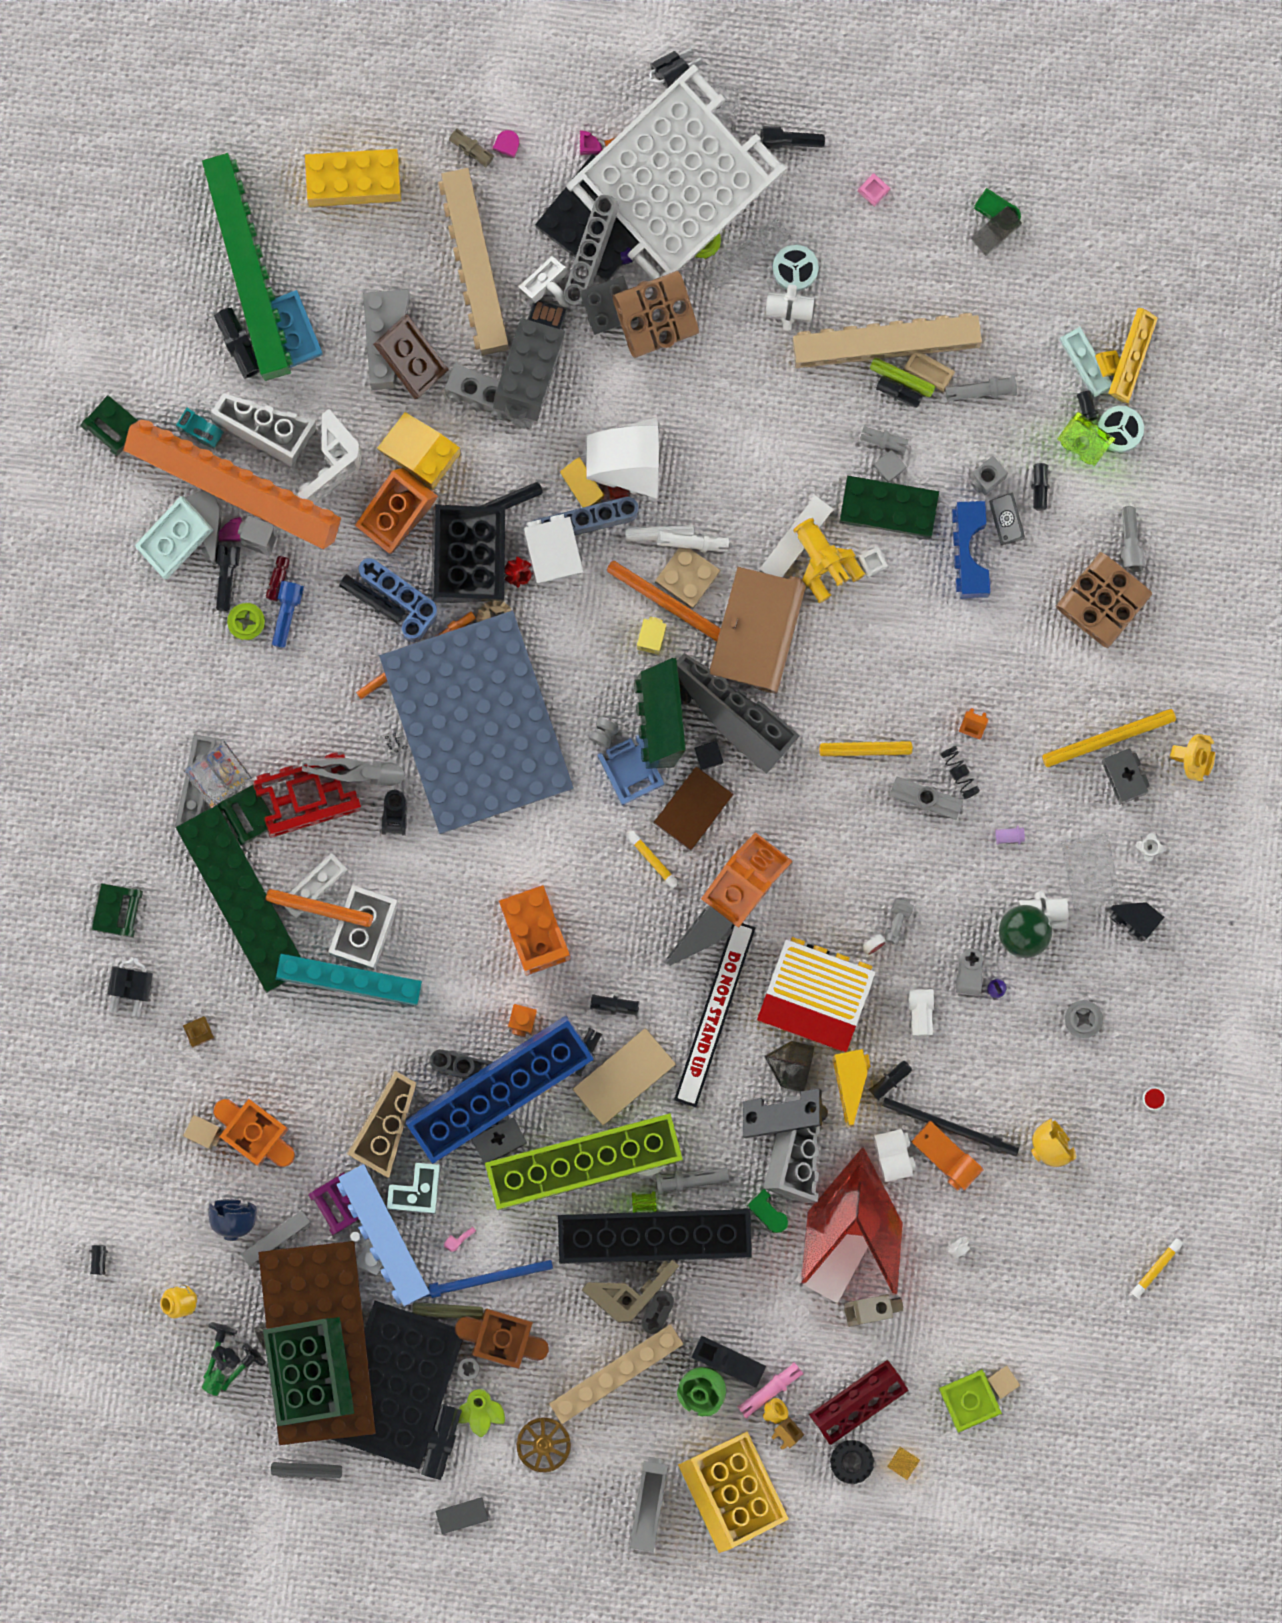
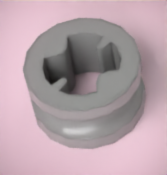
(461, 1370)

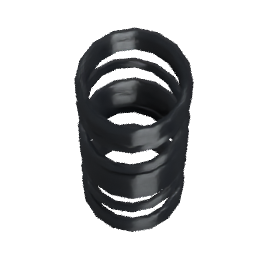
(959, 772)

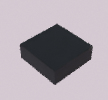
(708, 755)

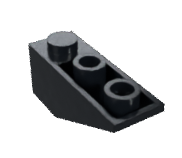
(728, 1361)

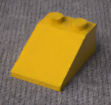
(419, 450)
(851, 1076)

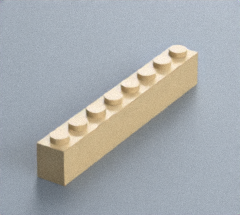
(474, 261)
(886, 341)

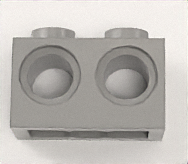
(258, 535)

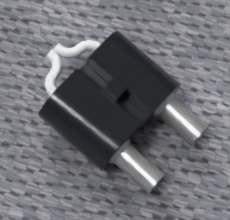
(671, 67)
(129, 984)

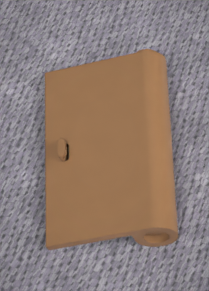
(764, 630)

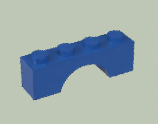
(973, 579)

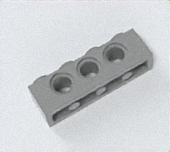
(462, 377)

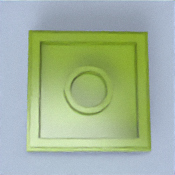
(970, 1400)

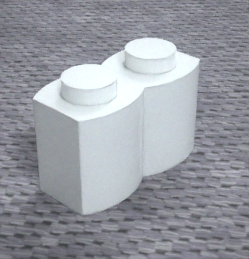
(893, 1155)

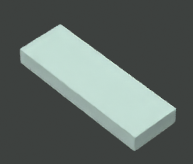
(1085, 362)

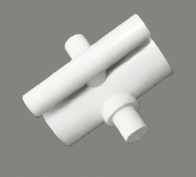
(789, 307)
(1054, 909)

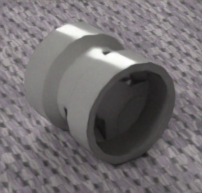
(604, 732)

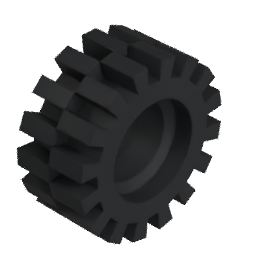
(837, 1462)

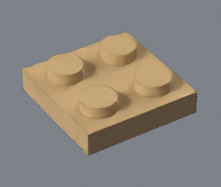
(687, 576)

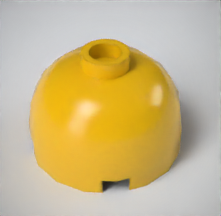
(1051, 1145)

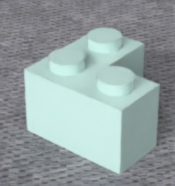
(420, 1197)

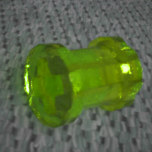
(644, 1202)

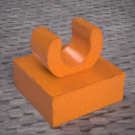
(973, 724)

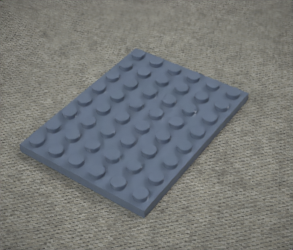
(476, 722)

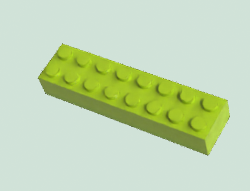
(583, 1162)

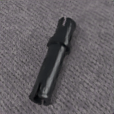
(379, 603)

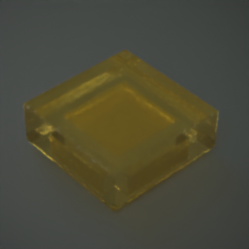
(903, 1463)

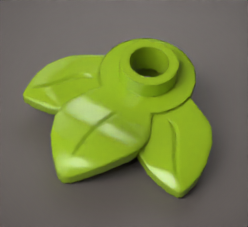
(482, 1415)

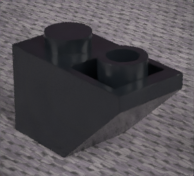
(1137, 917)

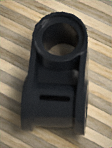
(394, 815)

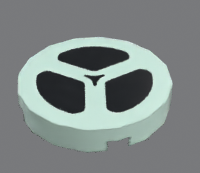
(795, 266)
(1124, 426)

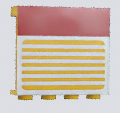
(816, 994)

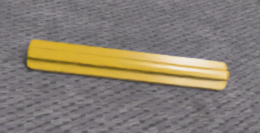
(865, 748)

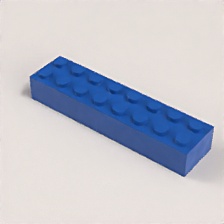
(499, 1089)

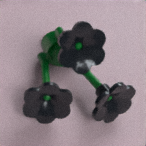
(224, 1358)

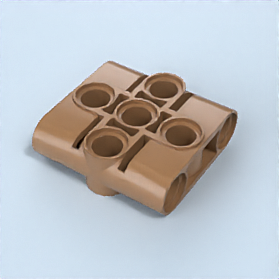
(665, 293)
(1127, 598)

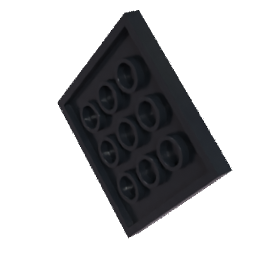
(566, 223)

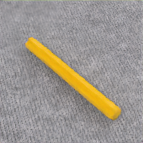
(1108, 738)

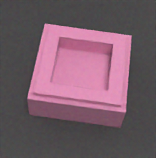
(874, 189)

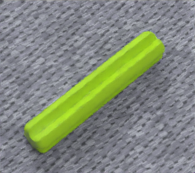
(902, 377)

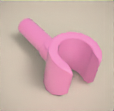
(453, 1244)

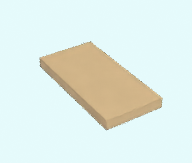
(624, 1077)

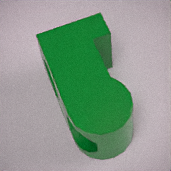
(773, 1220)

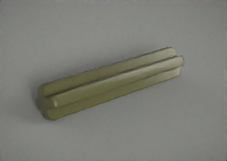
(447, 1310)

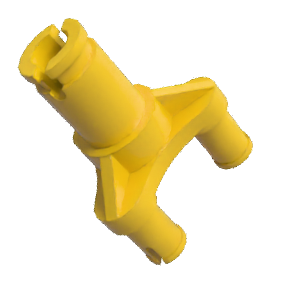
(825, 559)

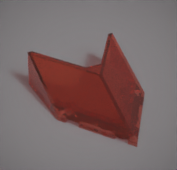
(859, 1207)

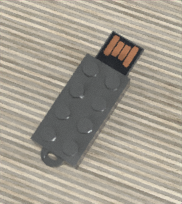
(531, 362)

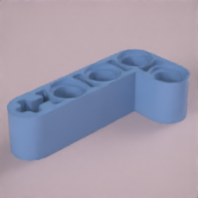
(395, 595)

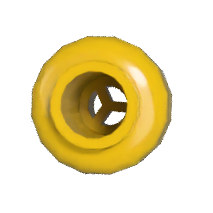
(178, 1301)

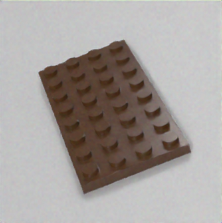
(312, 1286)

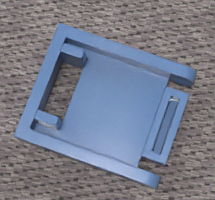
(627, 769)

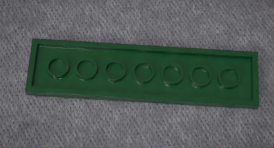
(238, 893)

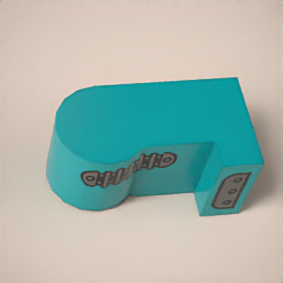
(199, 428)

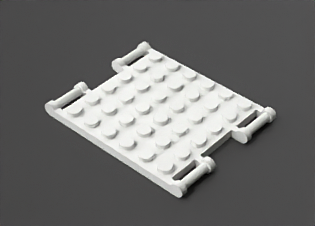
(677, 175)

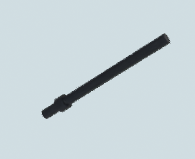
(994, 1143)

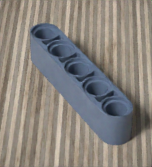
(592, 513)

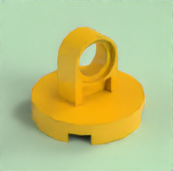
(1197, 756)

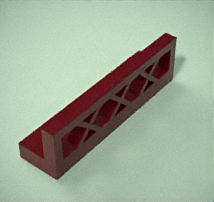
(856, 1398)

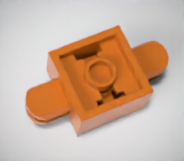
(254, 1133)

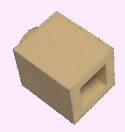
(203, 1132)

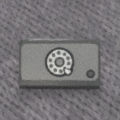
(1007, 519)

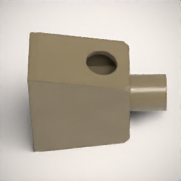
(865, 1311)

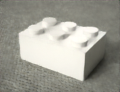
(361, 943)

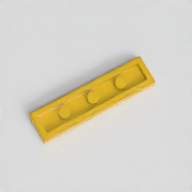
(1133, 355)

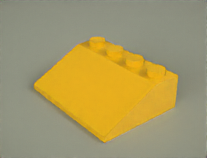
(733, 1492)

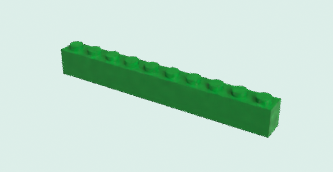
(246, 266)

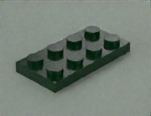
(889, 506)

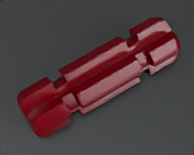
(277, 576)

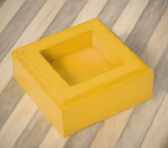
(1108, 362)

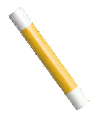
(652, 859)
(1156, 1268)

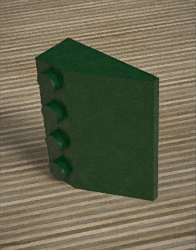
(660, 715)
(308, 1371)

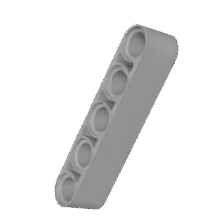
(590, 237)

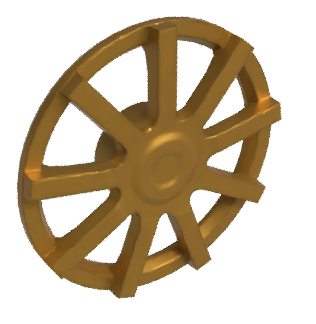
(543, 1445)

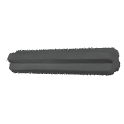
(306, 1470)

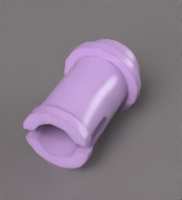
(1010, 835)

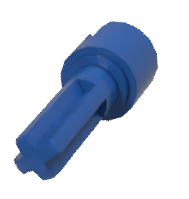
(289, 597)

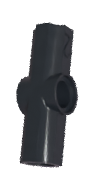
(237, 342)
(441, 1442)

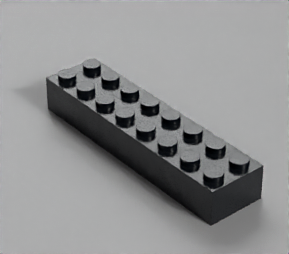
(654, 1236)

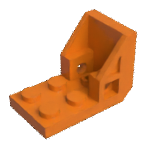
(746, 879)
(534, 930)

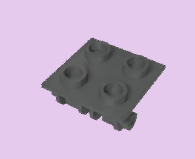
(600, 304)

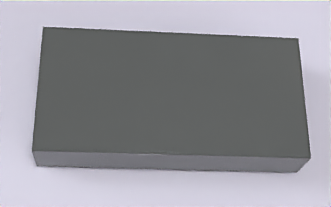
(462, 1515)

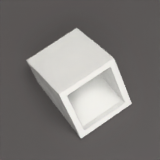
(552, 549)

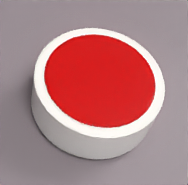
(874, 944)
(1154, 1098)

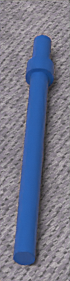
(437, 1289)

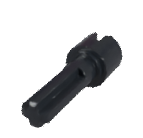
(774, 137)
(227, 564)

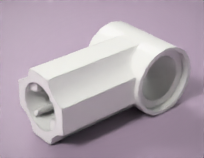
(921, 1006)

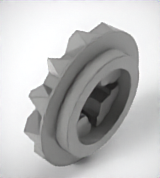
(1095, 1018)

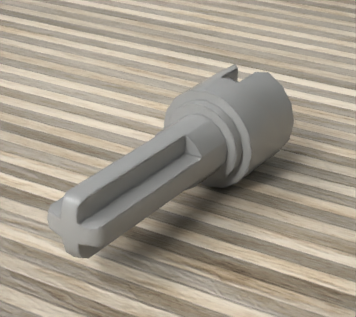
(1132, 555)

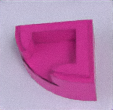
(589, 144)
(229, 531)

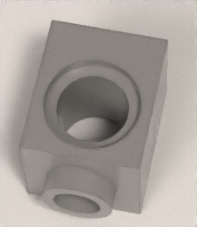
(995, 469)

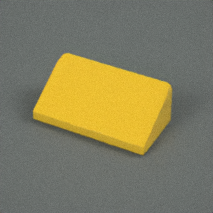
(585, 490)

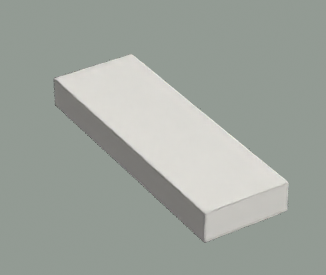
(318, 881)

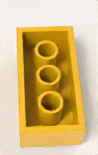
(353, 177)

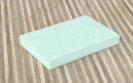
(174, 537)

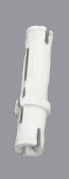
(700, 542)

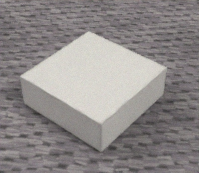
(872, 562)

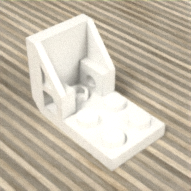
(335, 443)

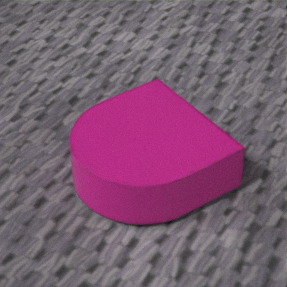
(507, 143)

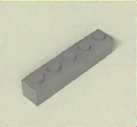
(277, 1238)

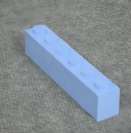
(384, 1236)

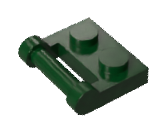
(115, 418)
(254, 810)
(109, 910)

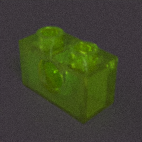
(1098, 439)

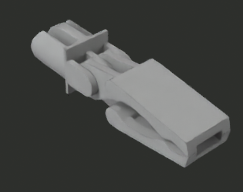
(379, 772)

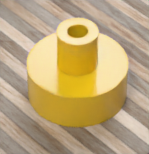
(775, 1411)

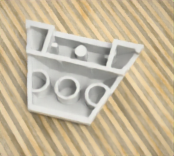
(626, 457)

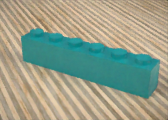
(348, 980)

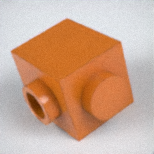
(522, 1020)

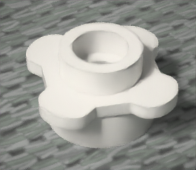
(1156, 849)
(957, 1246)

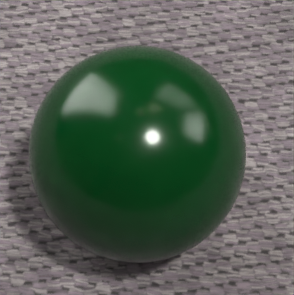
(1025, 931)

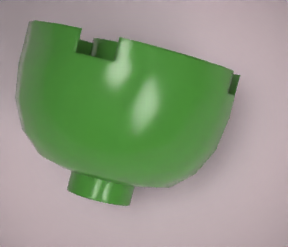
(702, 1391)

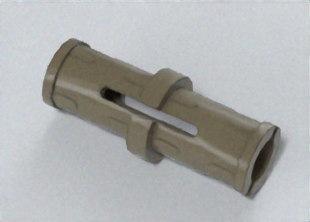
(471, 147)

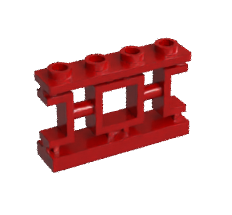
(312, 813)

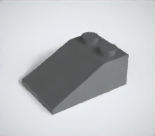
(705, 931)

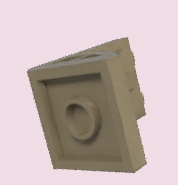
(610, 1295)

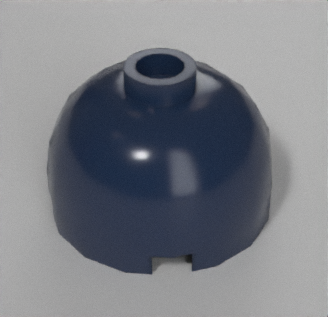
(231, 1219)

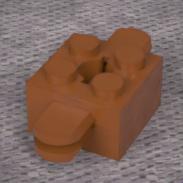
(501, 1338)

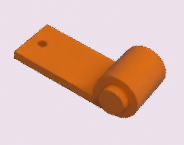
(947, 1156)

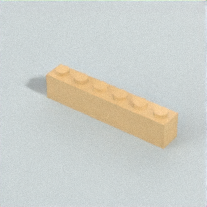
(616, 1374)

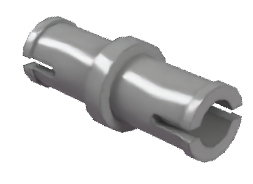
(884, 439)

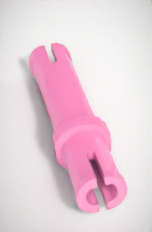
(770, 1390)

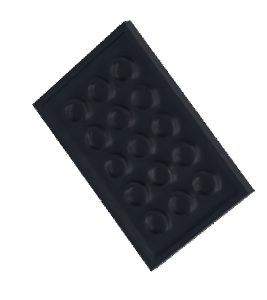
(408, 1377)

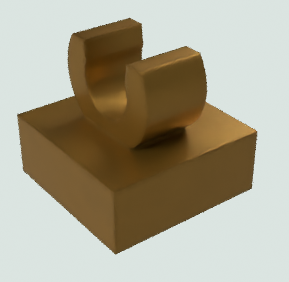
(198, 1031)
(788, 1432)

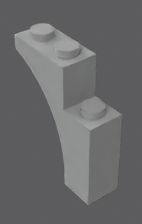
(649, 1504)

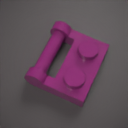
(340, 1201)

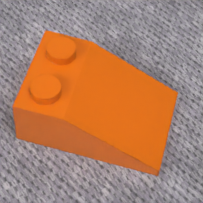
(396, 509)

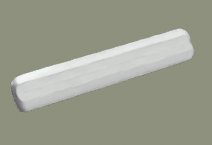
(651, 533)

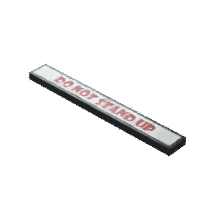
(714, 1015)

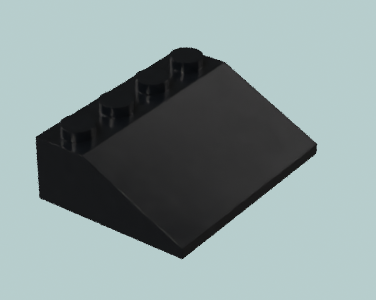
(467, 553)

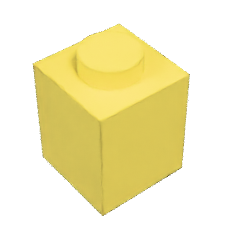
(651, 635)

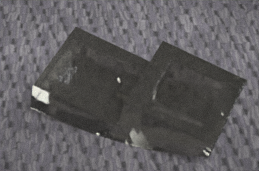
(996, 230)

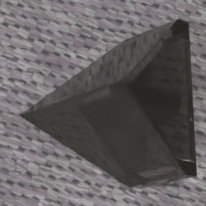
(791, 1064)

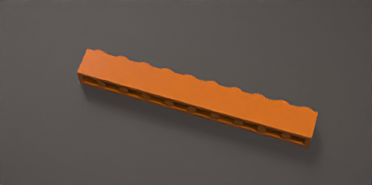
(232, 484)

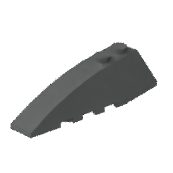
(746, 724)

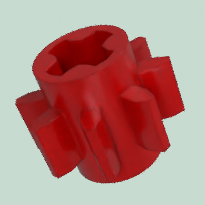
(518, 572)

